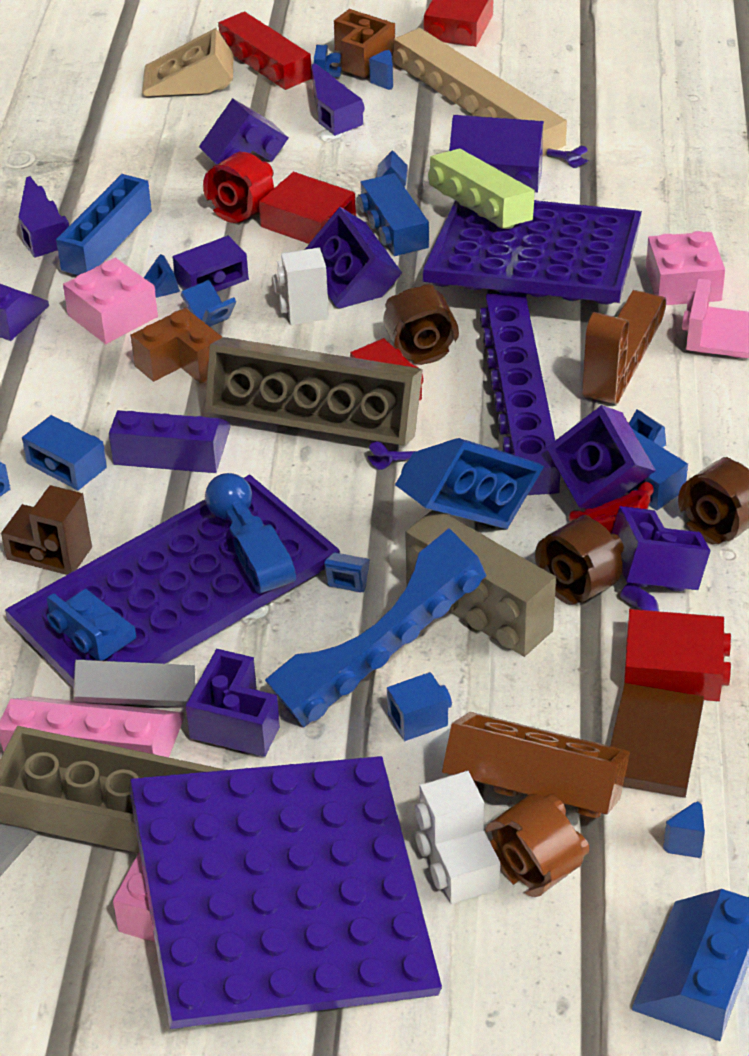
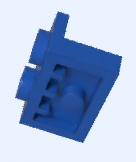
(90, 624)

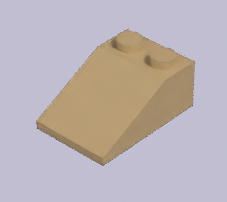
(191, 68)

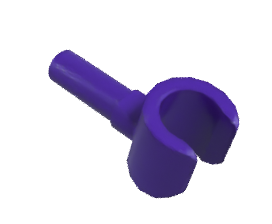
(573, 157)
(383, 458)

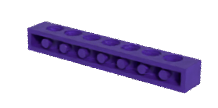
(519, 385)

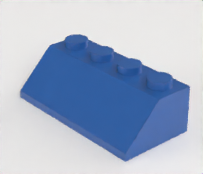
(469, 481)

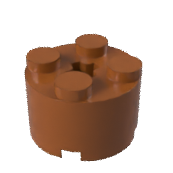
(537, 843)

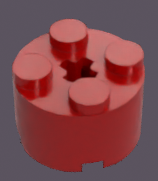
(238, 186)

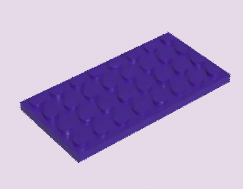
(173, 584)

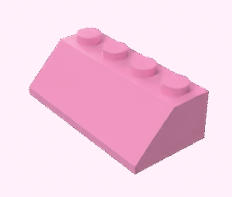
(115, 725)

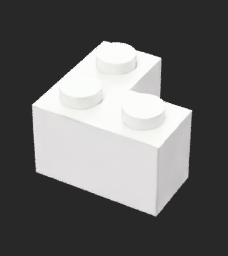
(302, 286)
(455, 838)

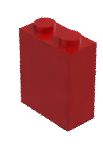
(458, 20)
(303, 206)
(678, 652)

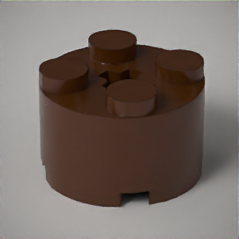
(420, 324)
(717, 501)
(581, 558)

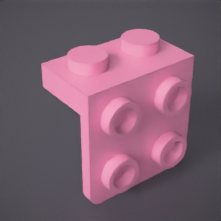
(714, 328)

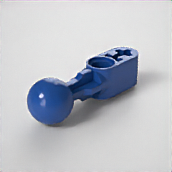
(255, 544)

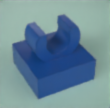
(324, 60)

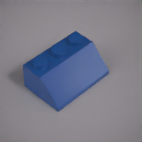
(698, 963)

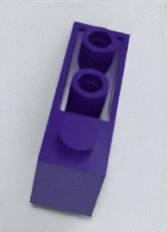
(335, 104)
(39, 220)

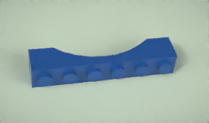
(318, 679)

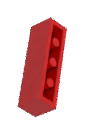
(266, 50)

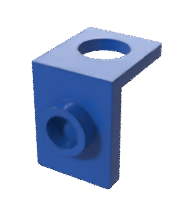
(206, 304)

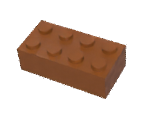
(537, 762)

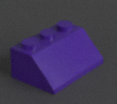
(503, 143)
(354, 260)
(18, 311)
(168, 441)

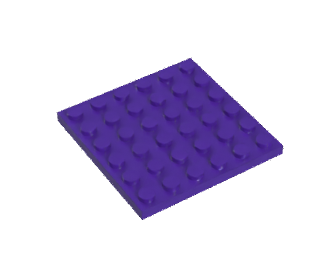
(559, 253)
(280, 891)

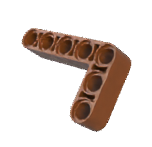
(618, 345)

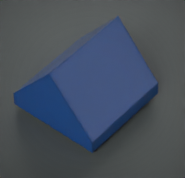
(382, 70)
(393, 164)
(162, 277)
(648, 427)
(347, 571)
(685, 832)

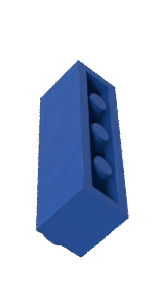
(104, 225)

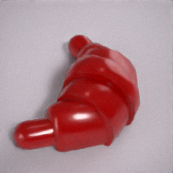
(607, 513)

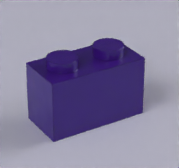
(216, 261)

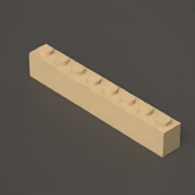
(473, 85)

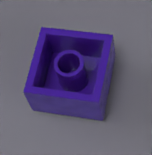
(600, 458)

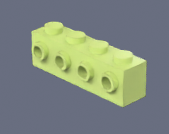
(481, 188)

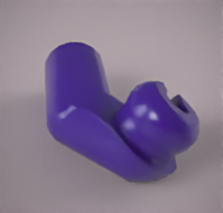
(639, 598)

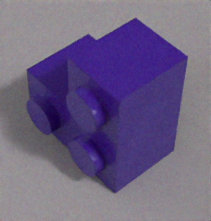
(242, 131)
(659, 554)
(229, 707)

